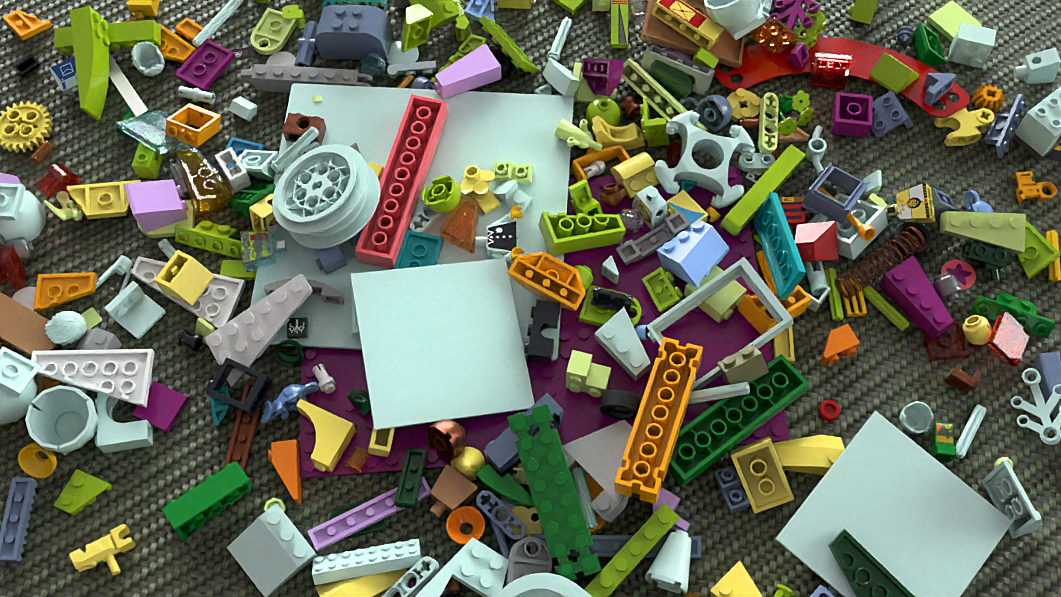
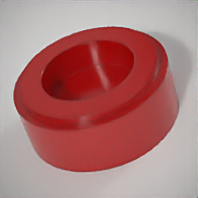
(828, 410)

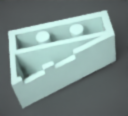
(623, 344)

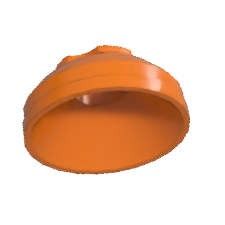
(462, 516)

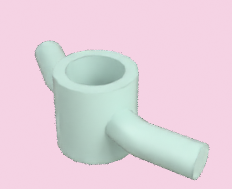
(816, 149)

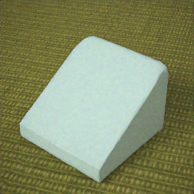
(876, 182)
(610, 270)

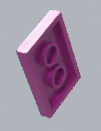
(205, 65)

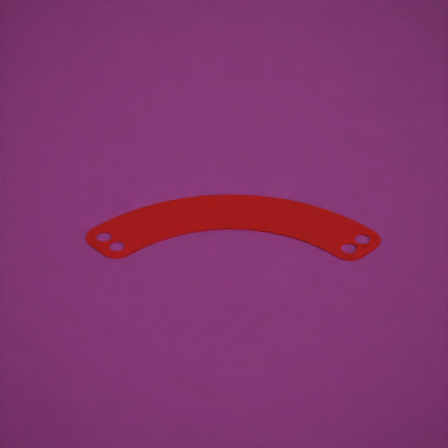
(761, 65)

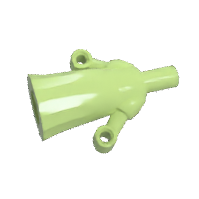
(576, 136)

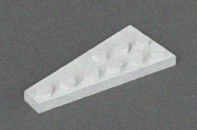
(214, 305)
(255, 328)
(114, 373)

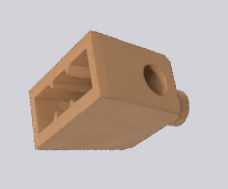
(451, 491)

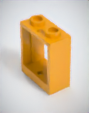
(208, 124)

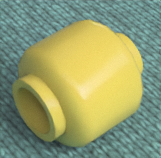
(977, 329)

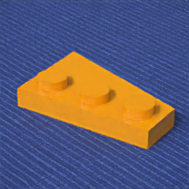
(174, 47)
(62, 288)

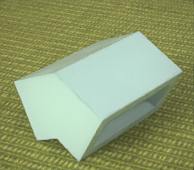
(243, 108)

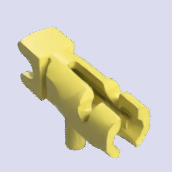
(104, 550)

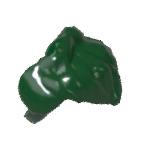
(361, 403)

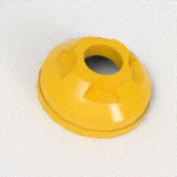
(35, 465)

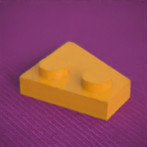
(25, 24)

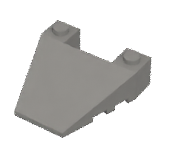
(601, 457)

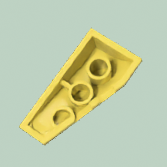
(809, 454)

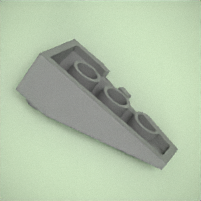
(97, 340)

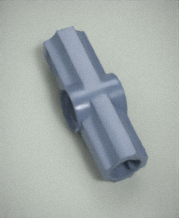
(306, 45)

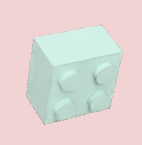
(971, 45)

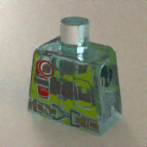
(260, 249)

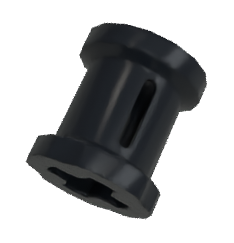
(189, 339)

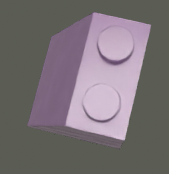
(156, 203)

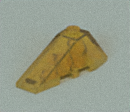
(204, 185)

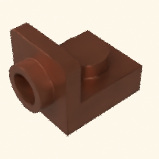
(963, 382)

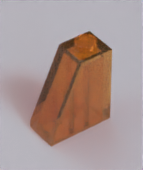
(462, 224)

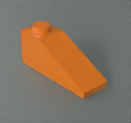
(286, 460)

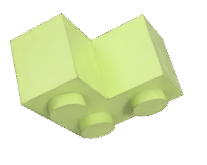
(585, 375)

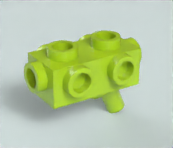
(810, 38)

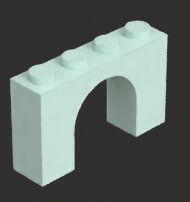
(119, 436)

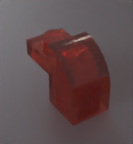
(57, 178)

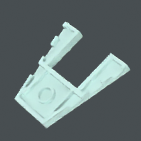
(474, 567)

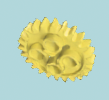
(24, 126)

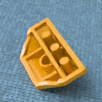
(549, 279)

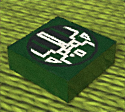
(297, 328)

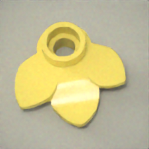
(476, 180)
(524, 515)

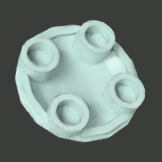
(396, 56)

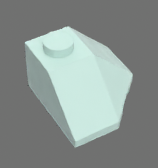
(258, 163)

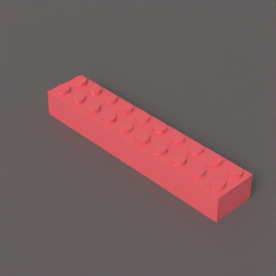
(402, 181)

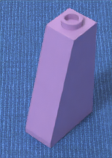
(468, 73)

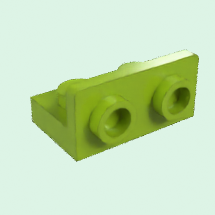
(662, 289)

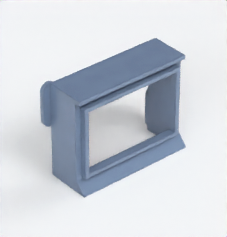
(820, 203)

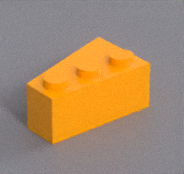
(760, 317)

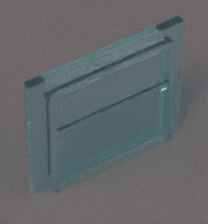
(150, 130)

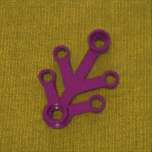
(795, 11)

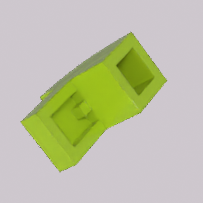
(582, 199)

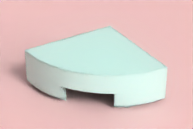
(544, 90)

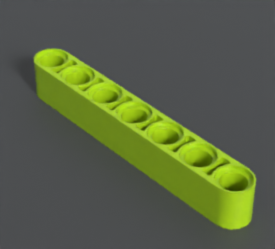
(769, 182)

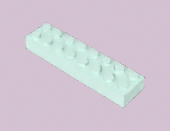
(366, 561)

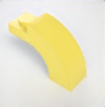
(629, 136)

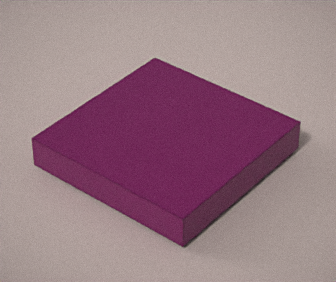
(162, 407)

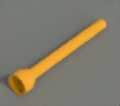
(865, 231)

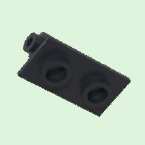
(611, 299)

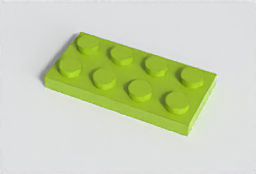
(509, 48)

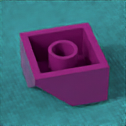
(851, 115)

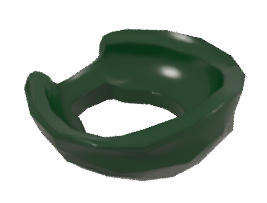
(289, 360)

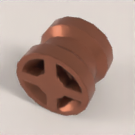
(630, 107)

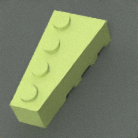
(994, 229)

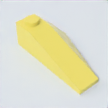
(364, 586)

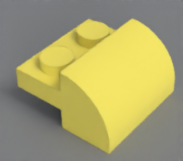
(636, 174)

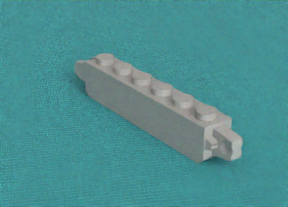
(280, 78)

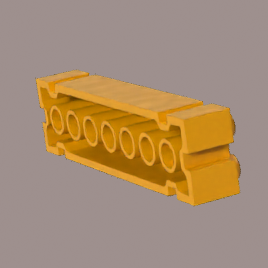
(658, 420)

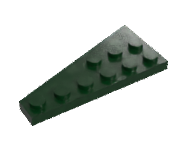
(863, 571)

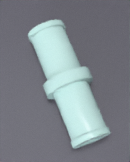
(196, 94)

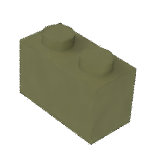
(743, 366)

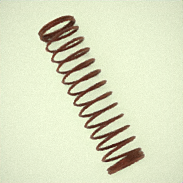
(847, 285)

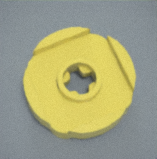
(747, 98)

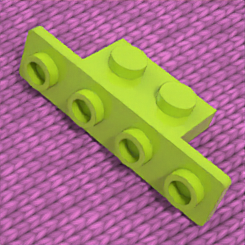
(211, 238)

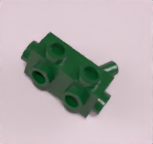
(992, 258)

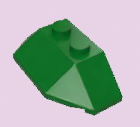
(247, 197)

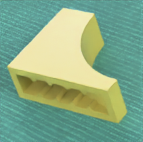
(331, 435)

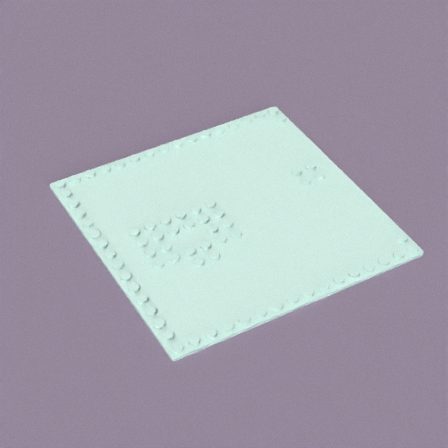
(476, 133)

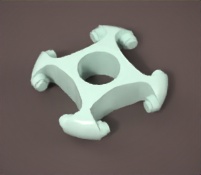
(718, 146)

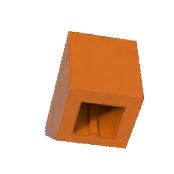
(838, 344)

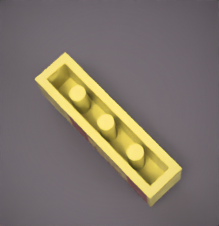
(688, 22)

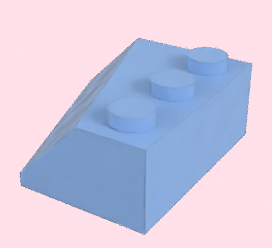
(693, 252)

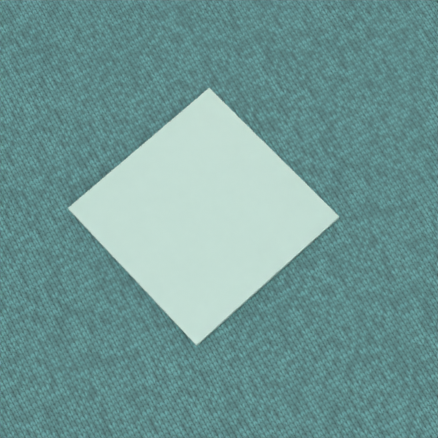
(440, 343)
(901, 510)

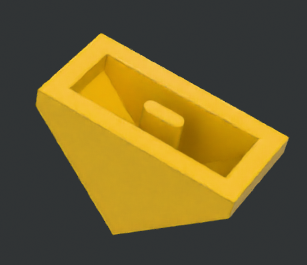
(146, 7)

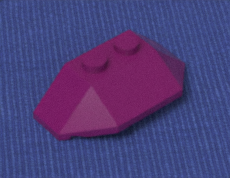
(602, 75)

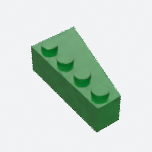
(206, 499)

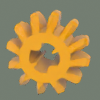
(988, 98)

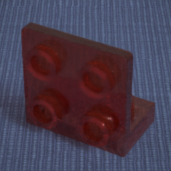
(11, 267)

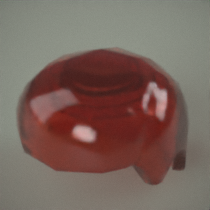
(673, 153)

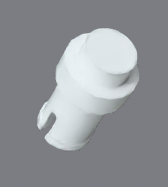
(595, 168)
(326, 382)

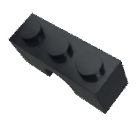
(545, 316)

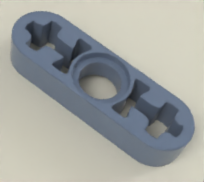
(493, 500)

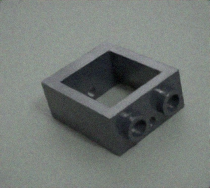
(255, 395)

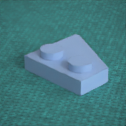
(478, 8)

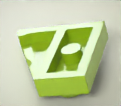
(80, 491)

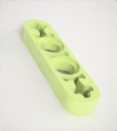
(765, 122)

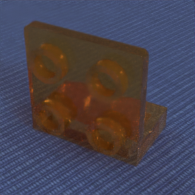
(773, 35)

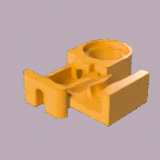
(1029, 190)

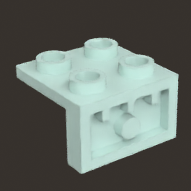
(134, 310)

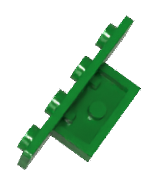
(1020, 310)

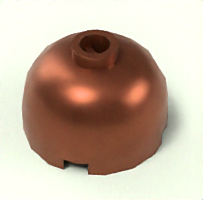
(447, 438)

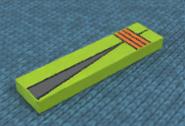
(619, 23)

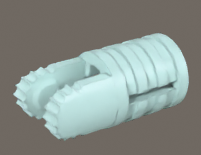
(816, 278)

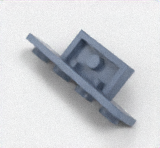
(1003, 127)

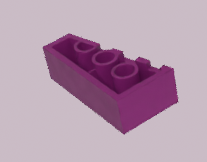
(916, 297)

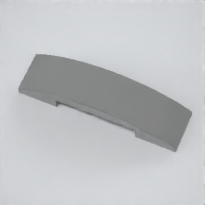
(650, 242)
(328, 293)

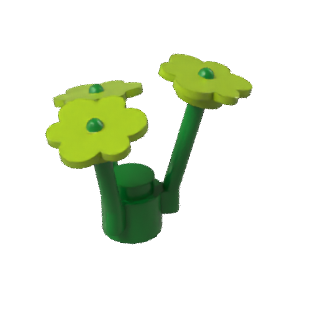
(800, 102)

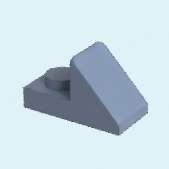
(937, 85)

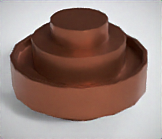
(612, 194)

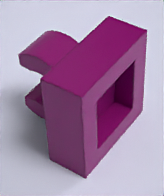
(798, 55)

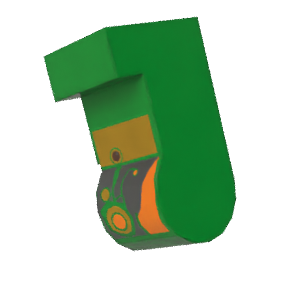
(942, 441)

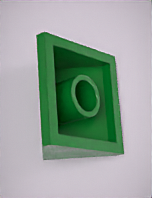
(927, 46)

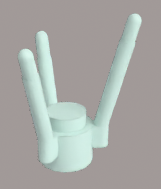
(121, 266)

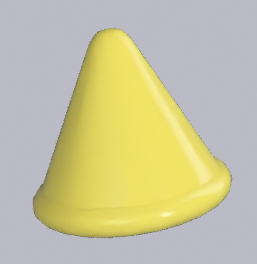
(469, 463)

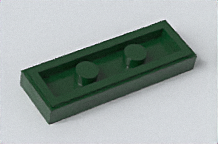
(411, 478)

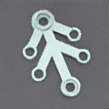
(1042, 410)

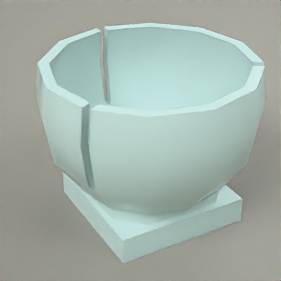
(735, 16)
(19, 213)
(16, 385)
(63, 420)

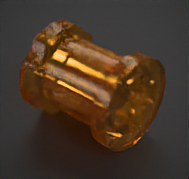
(358, 459)

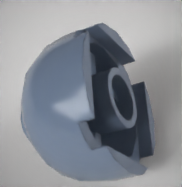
(714, 112)

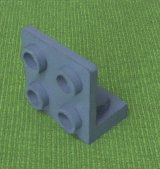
(888, 114)

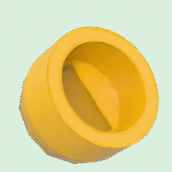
(713, 213)

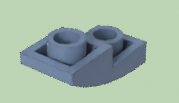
(731, 489)

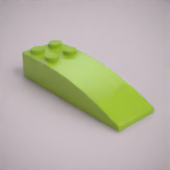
(91, 58)

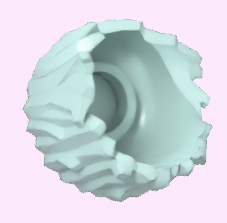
(148, 58)
(66, 327)

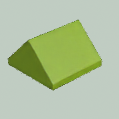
(892, 73)

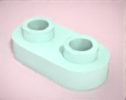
(757, 163)

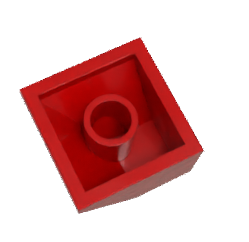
(817, 241)

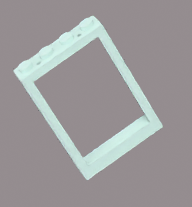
(757, 285)

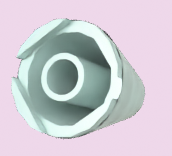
(672, 563)

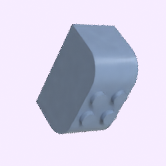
(353, 32)

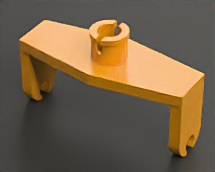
(592, 155)

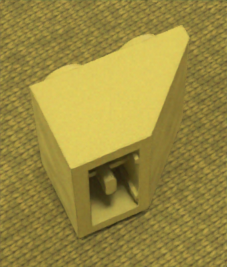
(184, 278)

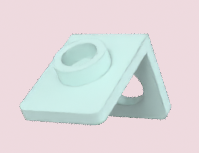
(815, 303)

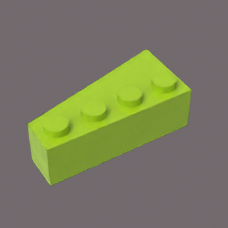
(579, 232)

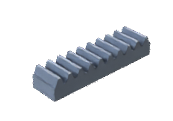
(16, 519)

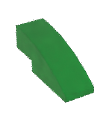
(504, 487)

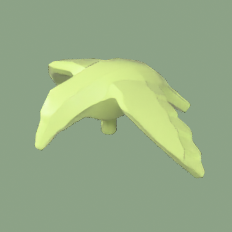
(68, 209)

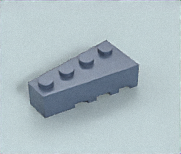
(503, 451)

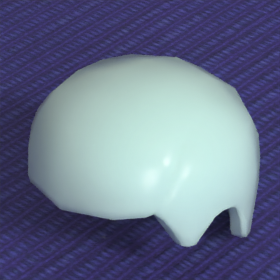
(916, 417)

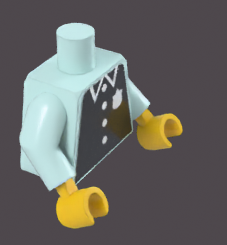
(502, 237)

